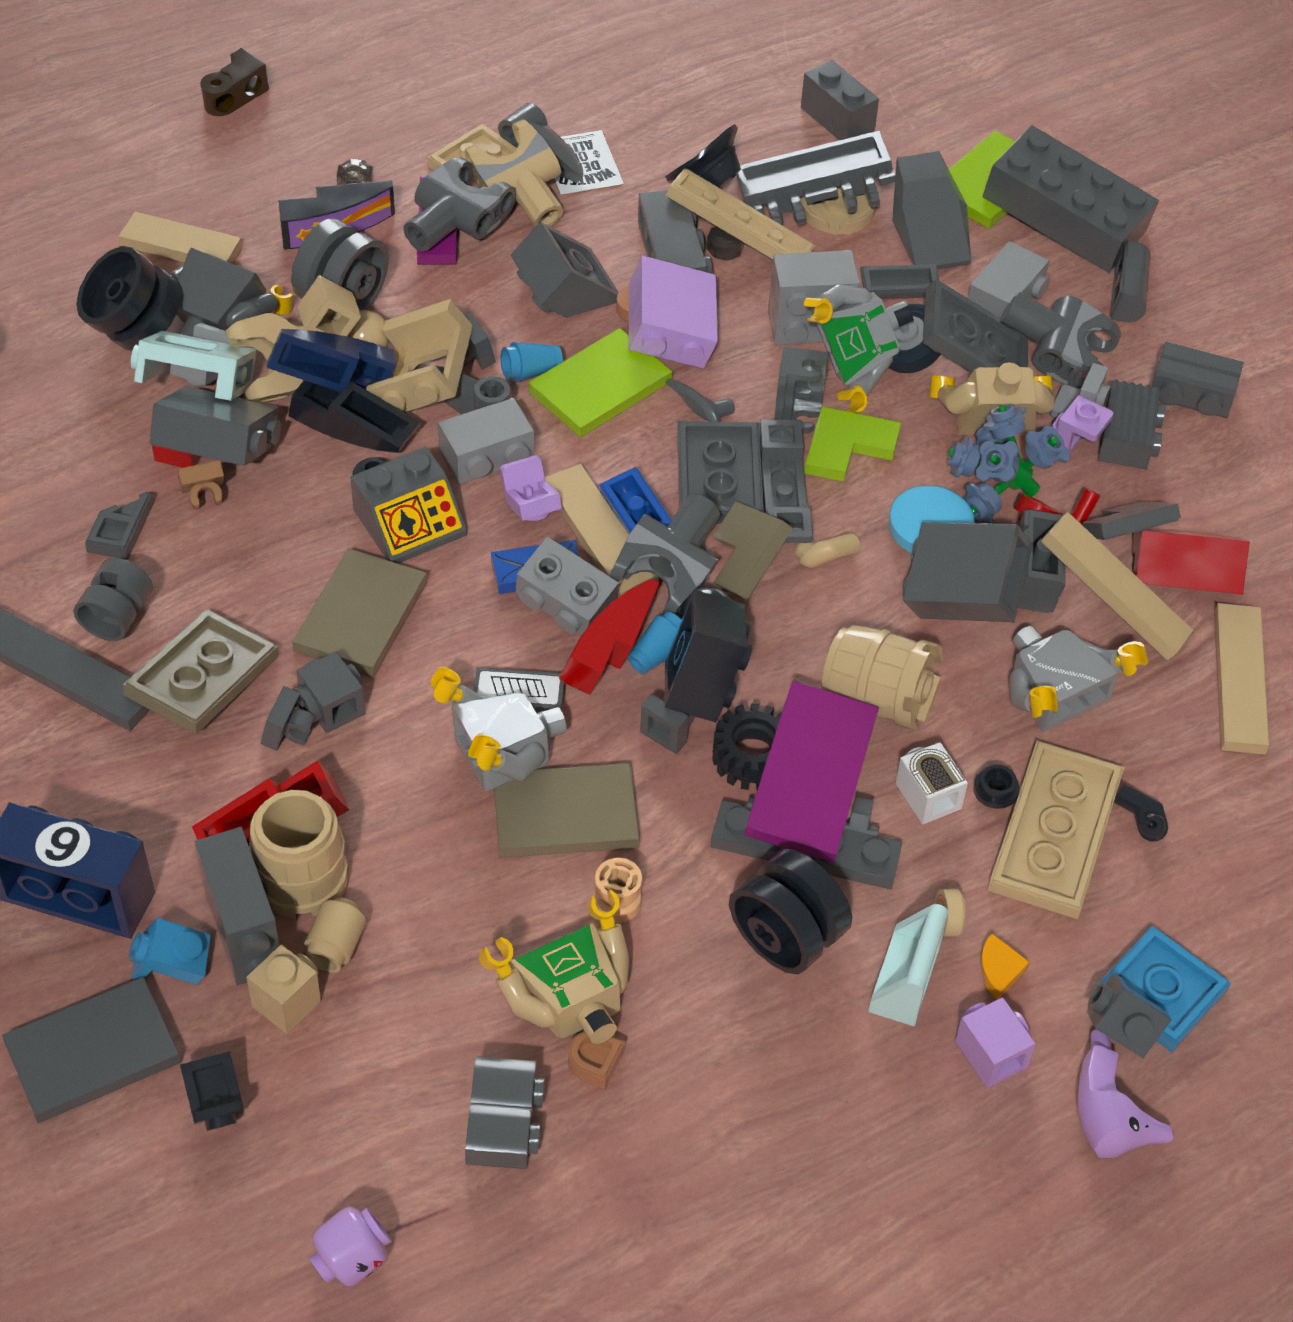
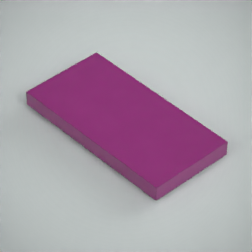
(812, 772)

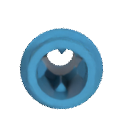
(528, 360)
(654, 643)

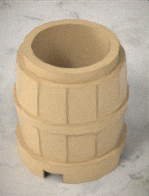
(884, 672)
(298, 852)

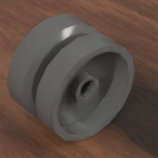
(342, 257)

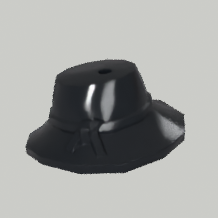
(715, 162)

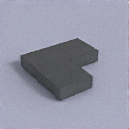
(1132, 518)

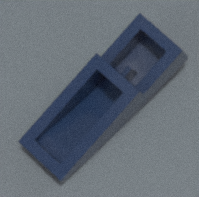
(330, 359)

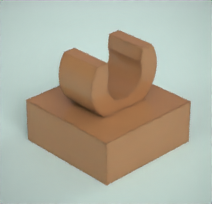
(201, 478)

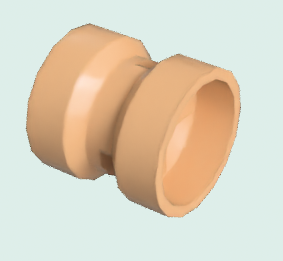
(626, 881)

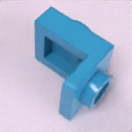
(170, 951)

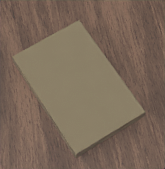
(360, 611)
(200, 671)
(567, 811)

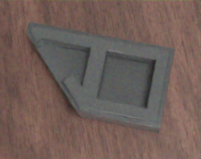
(119, 528)

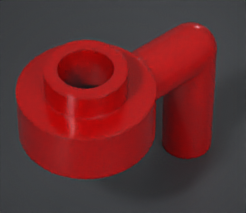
(1080, 513)

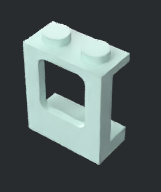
(232, 364)

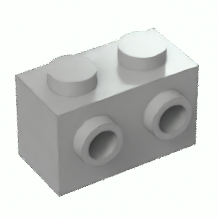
(564, 587)

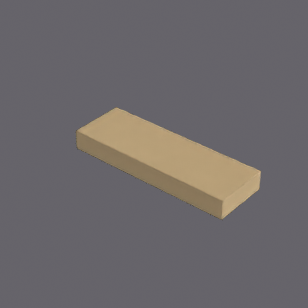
(175, 239)

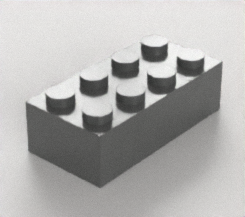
(1069, 198)

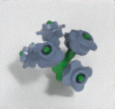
(1002, 459)

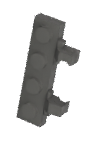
(860, 854)

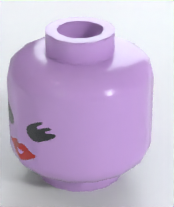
(349, 1246)

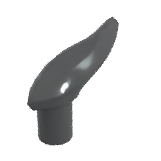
(701, 405)

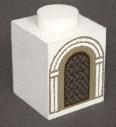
(931, 782)

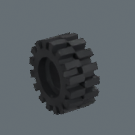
(740, 727)

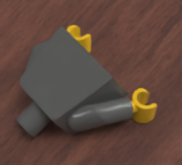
(223, 293)

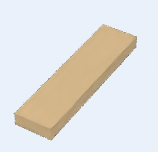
(735, 216)
(593, 522)
(1117, 586)
(1241, 679)

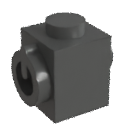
(330, 691)

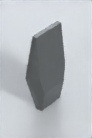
(930, 212)

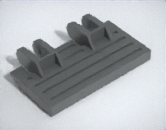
(816, 174)

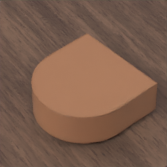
(594, 1061)

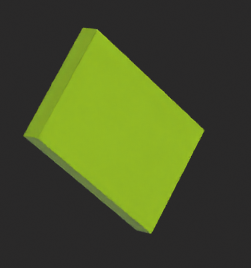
(972, 176)
(599, 383)

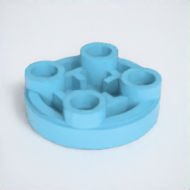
(925, 505)

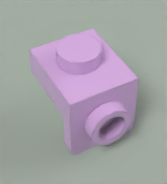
(1082, 420)
(528, 490)

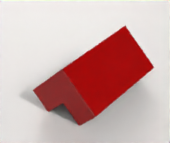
(1190, 560)

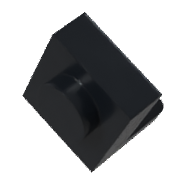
(212, 1090)

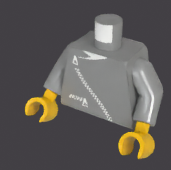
(1066, 675)
(499, 733)

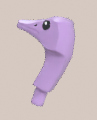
(1107, 1116)

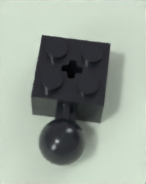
(706, 654)

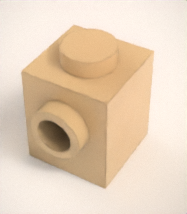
(328, 308)
(284, 988)

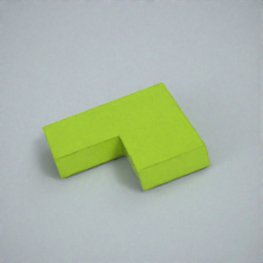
(844, 433)

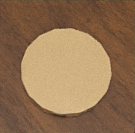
(833, 218)

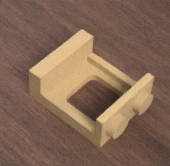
(418, 339)

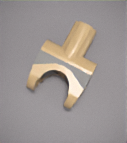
(525, 170)

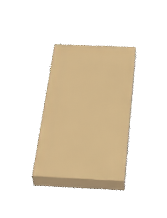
(1056, 829)

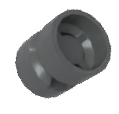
(113, 599)

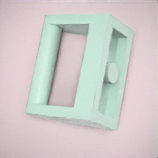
(909, 965)

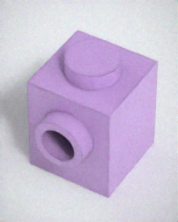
(995, 1041)

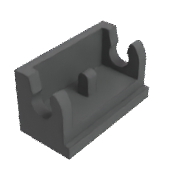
(801, 385)

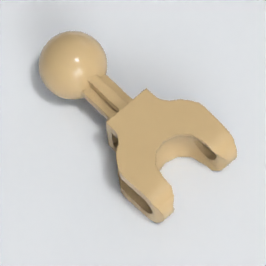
(262, 333)

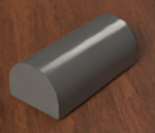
(1130, 283)

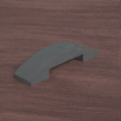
(784, 477)

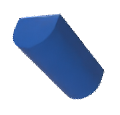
(632, 498)

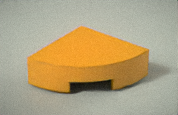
(1001, 966)

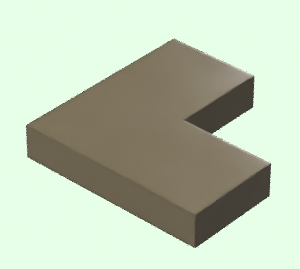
(755, 543)

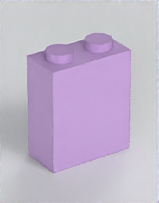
(672, 312)

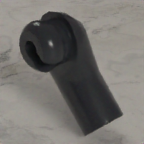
(1147, 812)

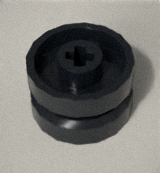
(128, 297)
(790, 911)

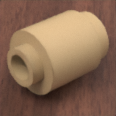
(334, 934)

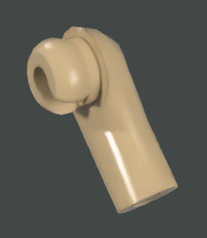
(824, 551)

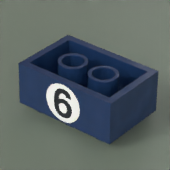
(73, 870)

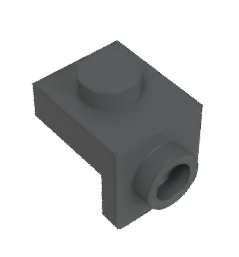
(1126, 1016)

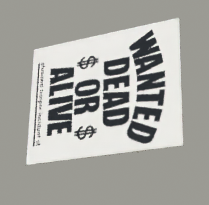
(595, 161)

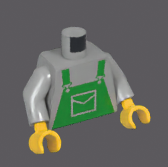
(858, 337)

